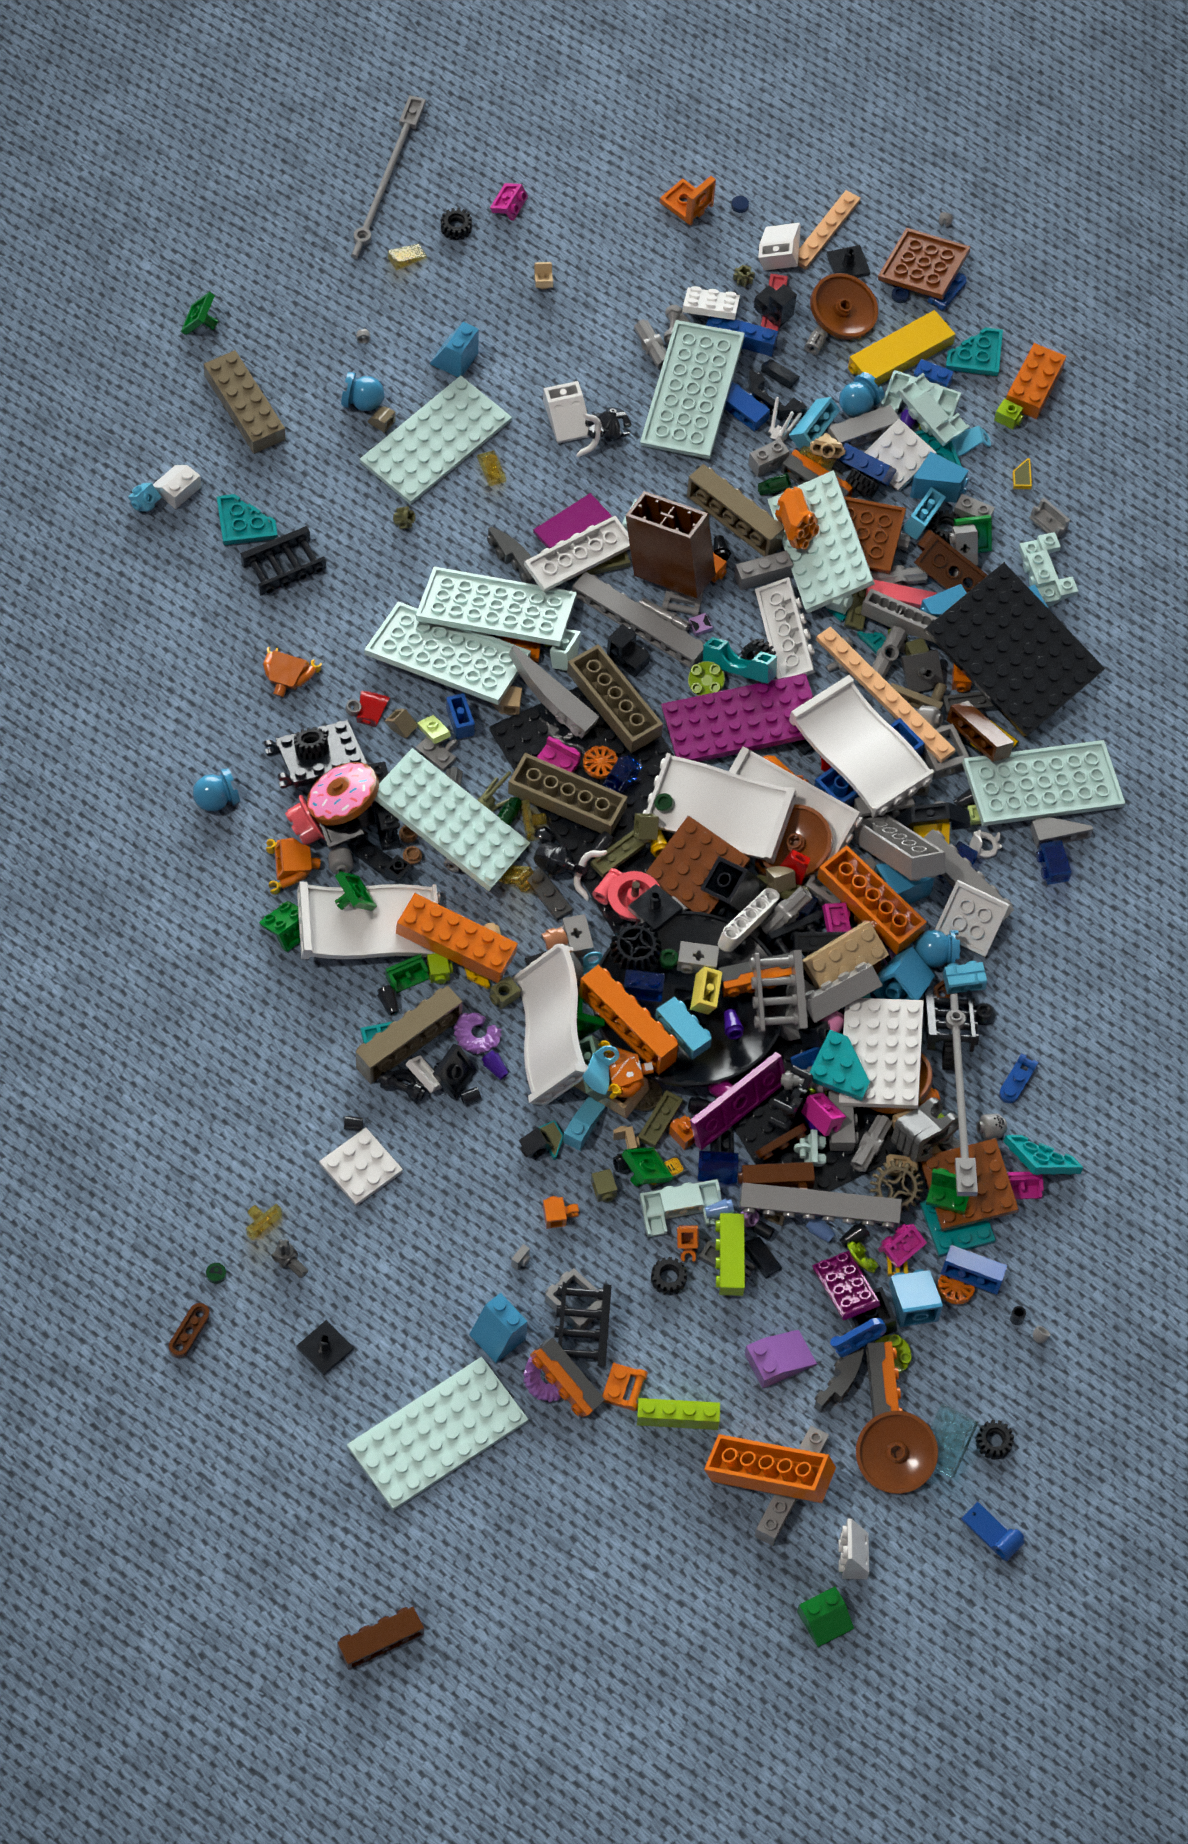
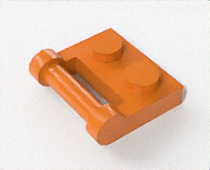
(618, 1383)

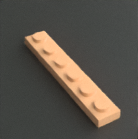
(827, 228)

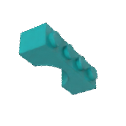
(760, 668)

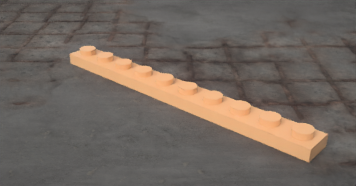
(884, 693)

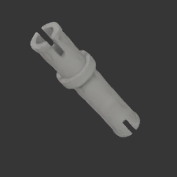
(666, 615)

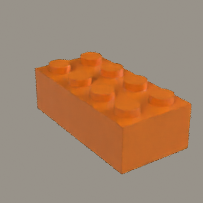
(1036, 379)

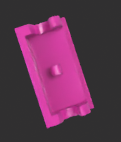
(823, 1113)
(1026, 1185)

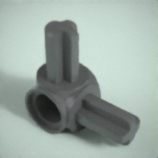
(287, 1257)

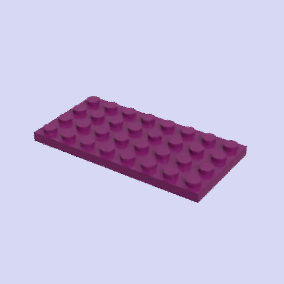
(736, 718)

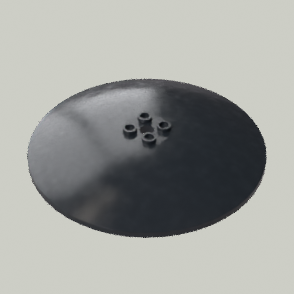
(726, 1056)

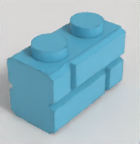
(964, 977)

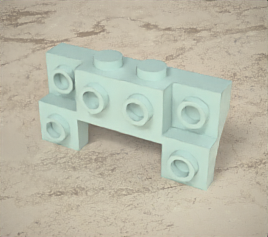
(945, 397)
(929, 413)
(1042, 572)
(678, 1202)

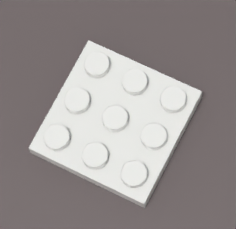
(711, 303)
(902, 451)
(974, 916)
(361, 1166)

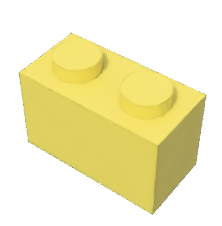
(706, 990)

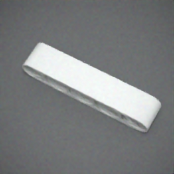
(748, 919)

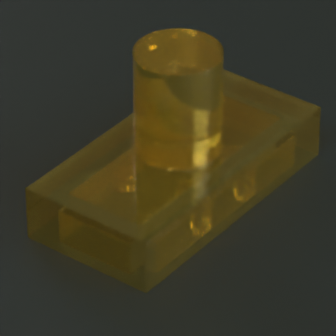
(491, 468)
(531, 820)
(518, 875)
(262, 1220)

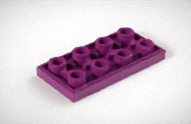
(571, 520)
(845, 1285)

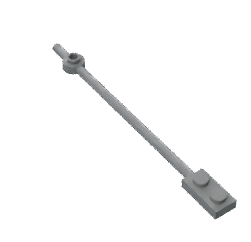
(409, 119)
(964, 1167)

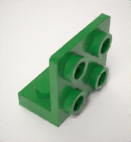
(284, 924)
(944, 1194)

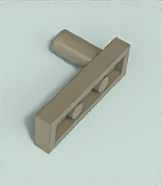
(917, 700)

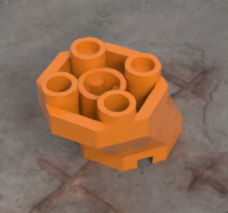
(796, 518)

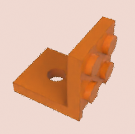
(697, 199)

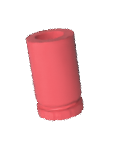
(601, 891)

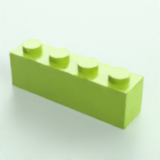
(731, 1254)
(678, 1414)

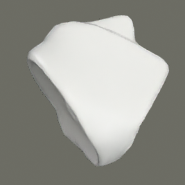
(976, 844)

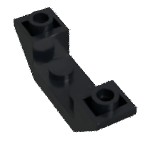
(756, 385)
(935, 814)
(388, 867)

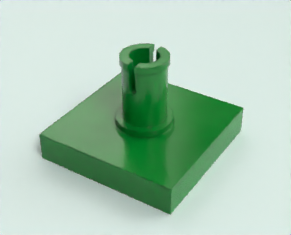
(199, 314)
(984, 527)
(354, 892)
(646, 1166)

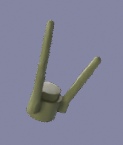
(487, 798)

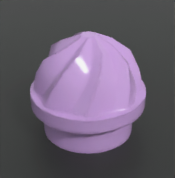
(750, 1219)

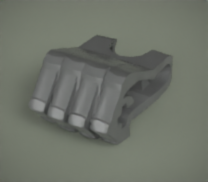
(922, 1130)

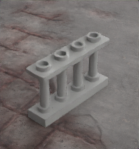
(797, 999)

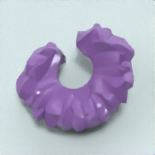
(468, 1041)
(536, 1386)

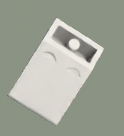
(779, 246)
(565, 411)
(855, 1551)

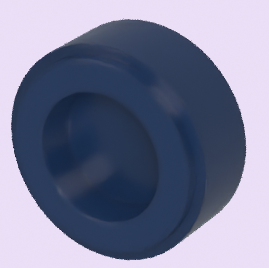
(740, 204)
(900, 295)

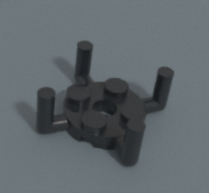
(799, 1097)

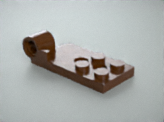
(939, 557)

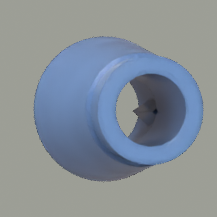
(722, 1206)
(820, 1229)

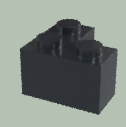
(776, 304)
(625, 652)

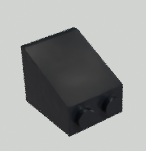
(732, 884)

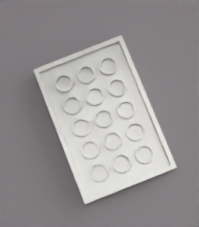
(889, 1048)

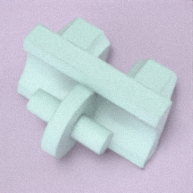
(809, 1148)

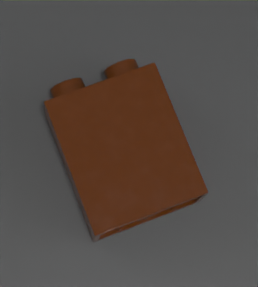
(670, 544)

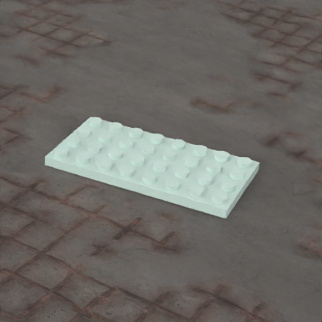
(692, 389)
(435, 439)
(834, 559)
(496, 606)
(445, 654)
(1043, 783)
(450, 819)
(437, 1433)

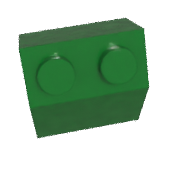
(825, 1616)

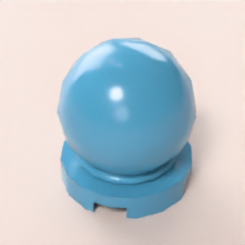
(363, 392)
(860, 395)
(214, 791)
(938, 948)

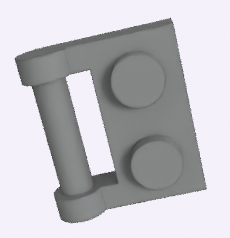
(672, 595)

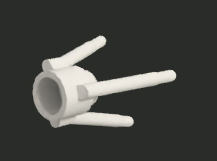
(781, 432)

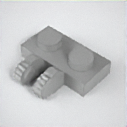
(437, 754)

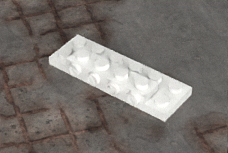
(578, 553)
(786, 628)

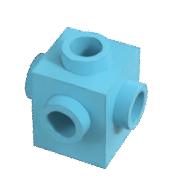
(144, 497)

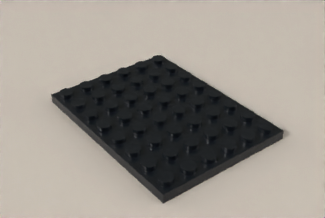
(1014, 649)

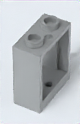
(950, 766)
(552, 1301)

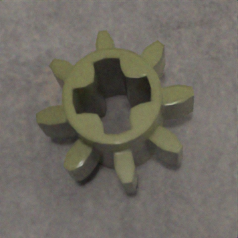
(743, 275)
(404, 517)

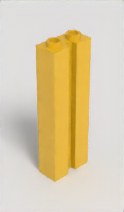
(903, 348)

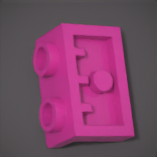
(509, 200)
(560, 754)
(836, 917)
(902, 1244)

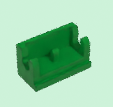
(407, 973)

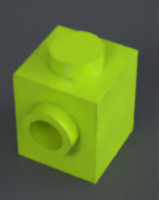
(1009, 414)
(439, 968)

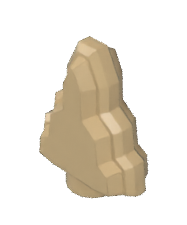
(827, 447)

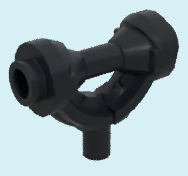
(390, 1080)

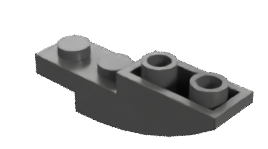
(510, 551)
(846, 1372)

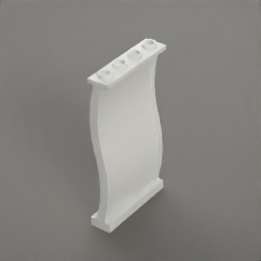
(861, 746)
(734, 807)
(839, 815)
(355, 931)
(551, 1036)

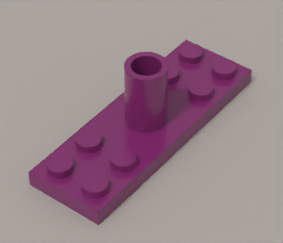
(736, 1100)

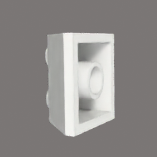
(178, 485)

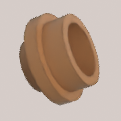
(407, 835)
(412, 855)

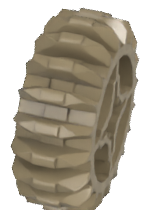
(901, 1177)

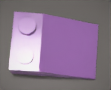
(779, 1357)

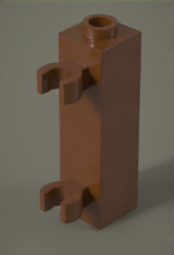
(783, 1175)

